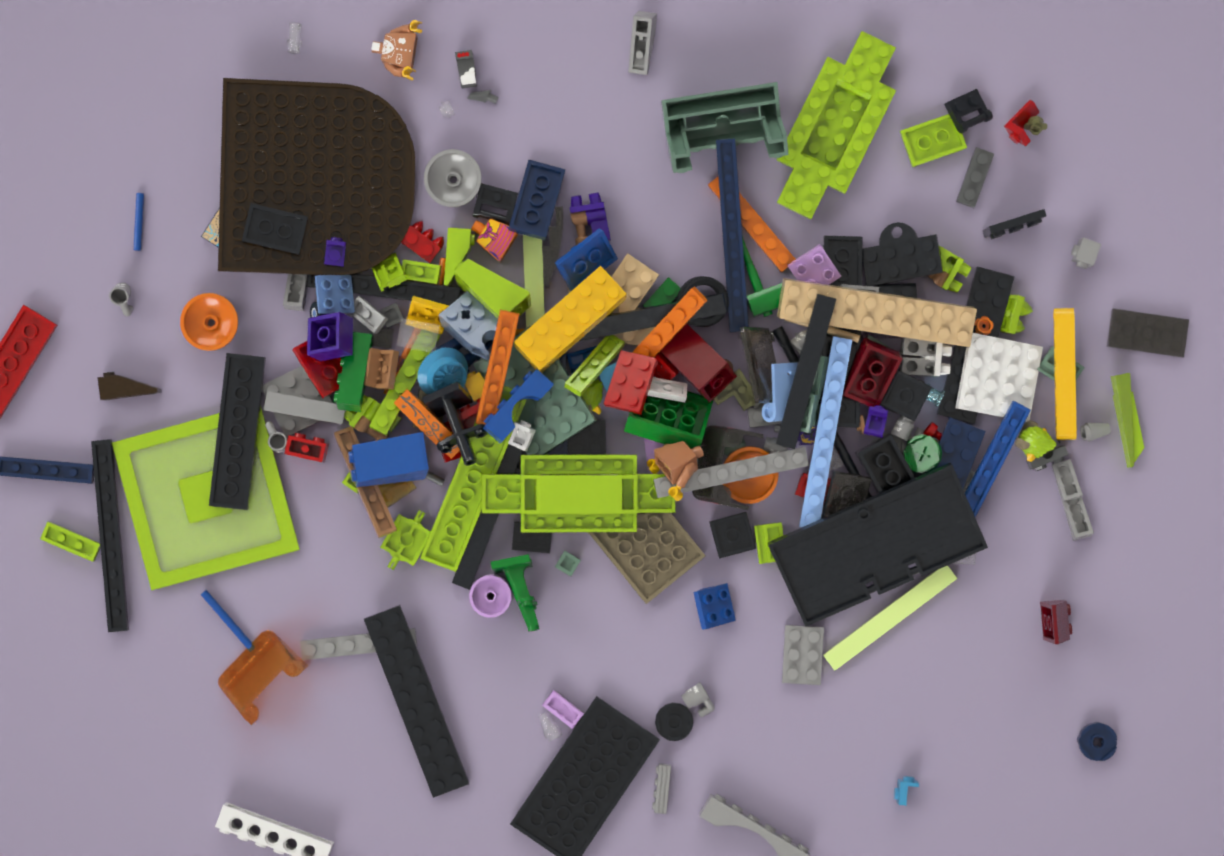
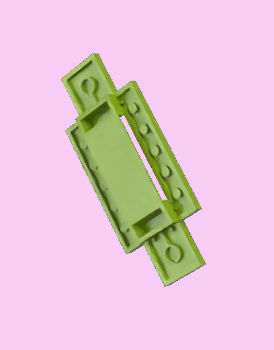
(838, 112)
(575, 501)

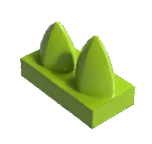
(1015, 308)

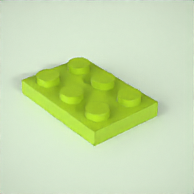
(932, 140)

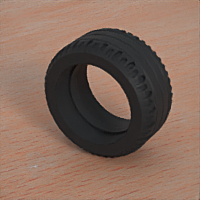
(716, 286)

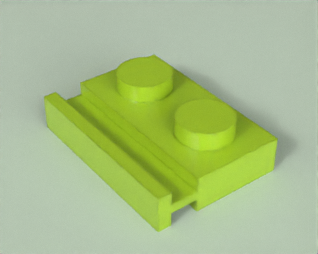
(389, 272)
(764, 534)

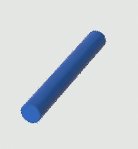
(138, 221)

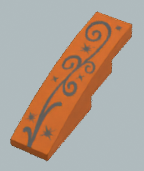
(424, 419)

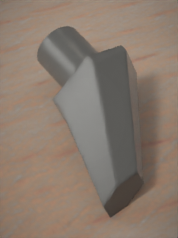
(483, 96)

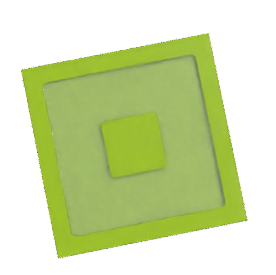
(168, 498)

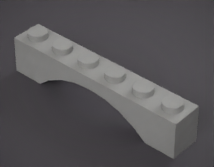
(720, 814)

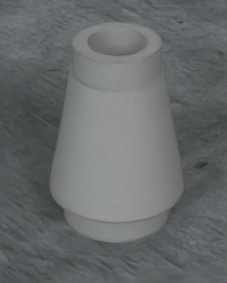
(1093, 431)

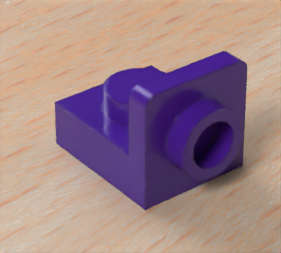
(335, 252)

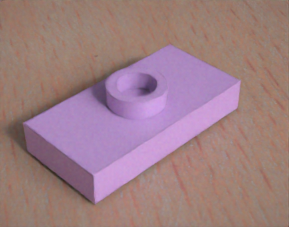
(562, 709)

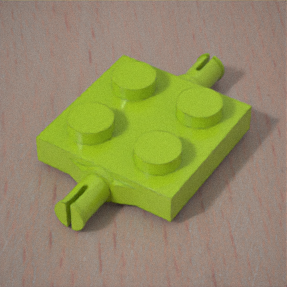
(407, 541)

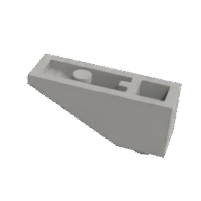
(642, 41)

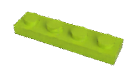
(594, 364)

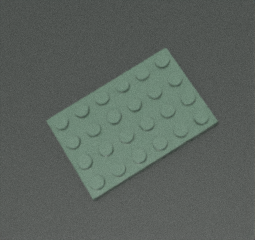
(556, 414)

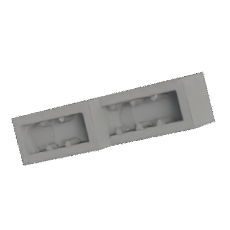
(295, 292)
(303, 407)
(1072, 500)

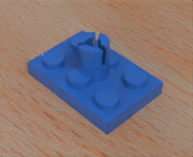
(586, 258)

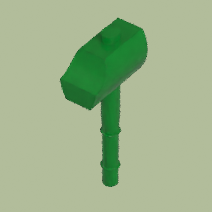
(763, 300)

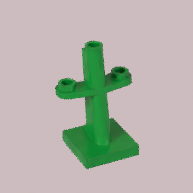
(514, 572)

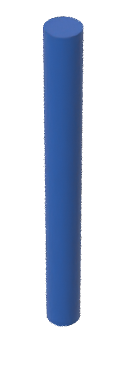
(226, 618)

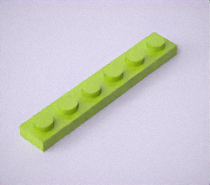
(404, 380)

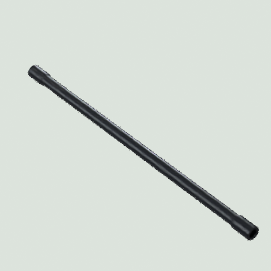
(783, 341)

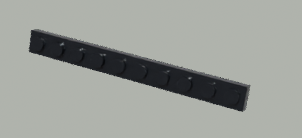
(110, 535)

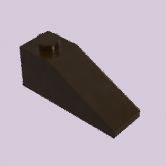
(118, 387)

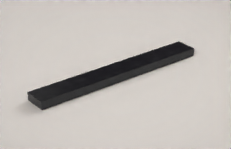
(405, 291)
(650, 317)
(805, 371)
(483, 529)

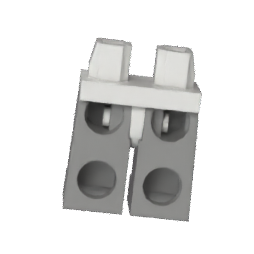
(930, 357)

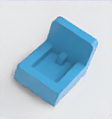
(900, 792)

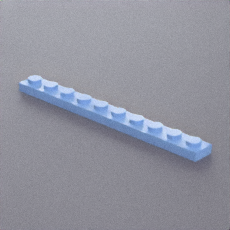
(825, 430)

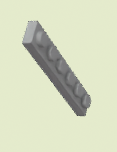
(339, 646)

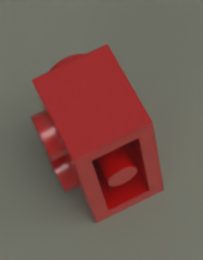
(305, 448)

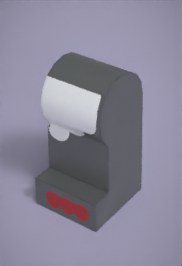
(466, 68)

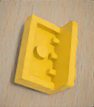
(426, 311)

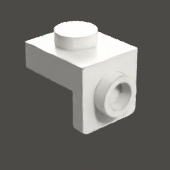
(522, 435)

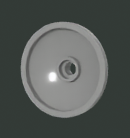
(448, 165)

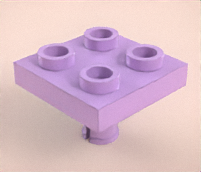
(815, 267)

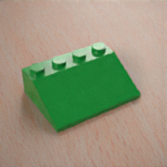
(671, 420)

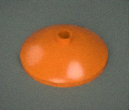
(196, 318)
(752, 489)

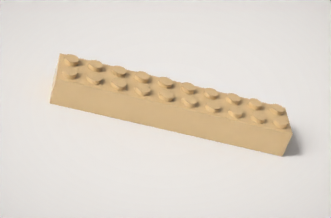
(881, 312)

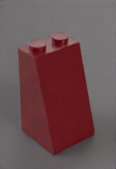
(698, 363)

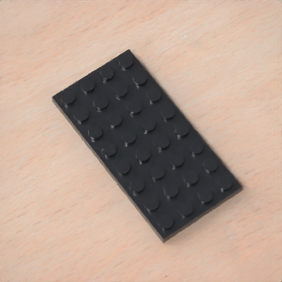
(585, 780)

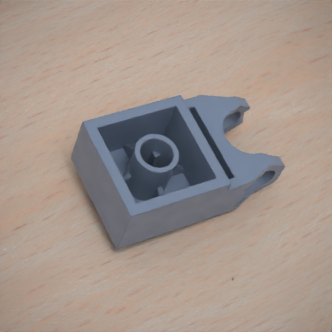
(469, 324)

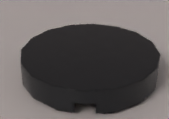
(674, 721)

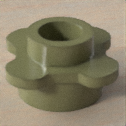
(1035, 125)

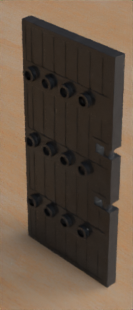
(875, 541)

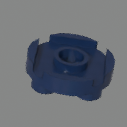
(1086, 739)

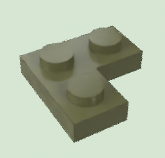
(740, 389)

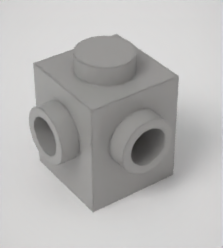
(1085, 253)

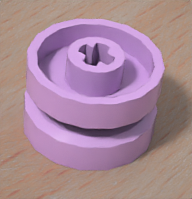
(481, 602)

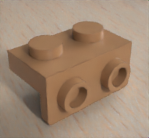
(381, 368)

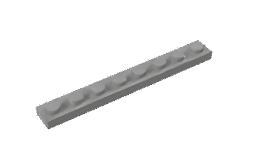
(737, 471)

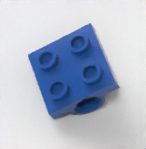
(714, 606)

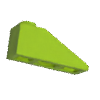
(458, 248)

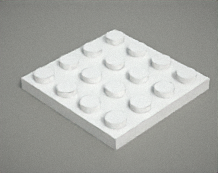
(997, 374)

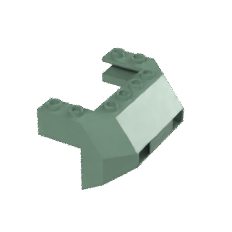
(736, 113)

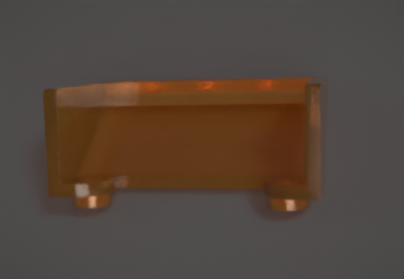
(256, 670)

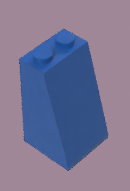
(389, 460)

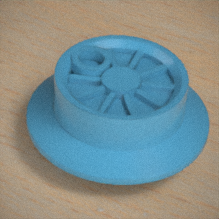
(442, 369)

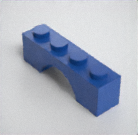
(534, 388)

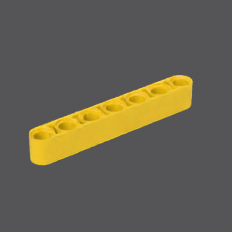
(1065, 373)

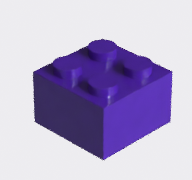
(330, 336)

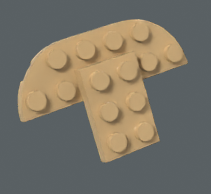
(636, 281)

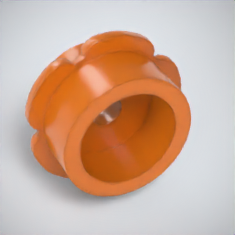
(988, 325)

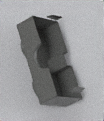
(1056, 455)

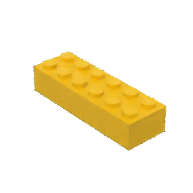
(570, 320)

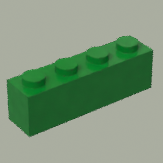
(353, 374)

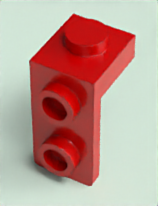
(1016, 124)

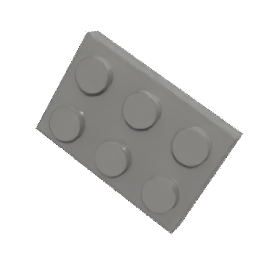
(802, 654)

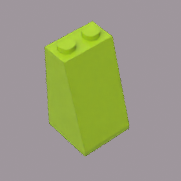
(491, 289)

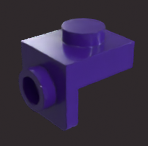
(876, 421)

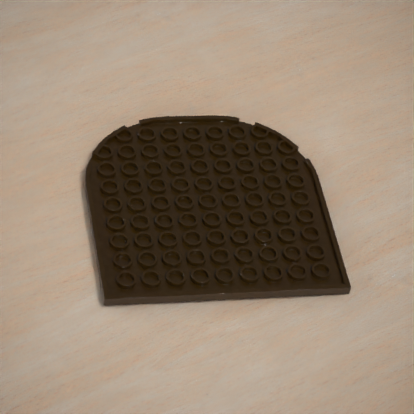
(317, 155)

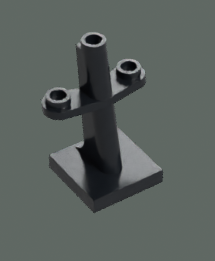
(448, 402)

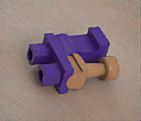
(589, 214)

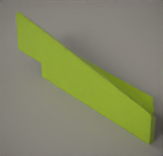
(1127, 418)

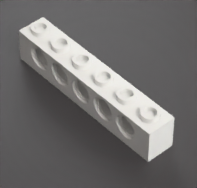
(226, 824)

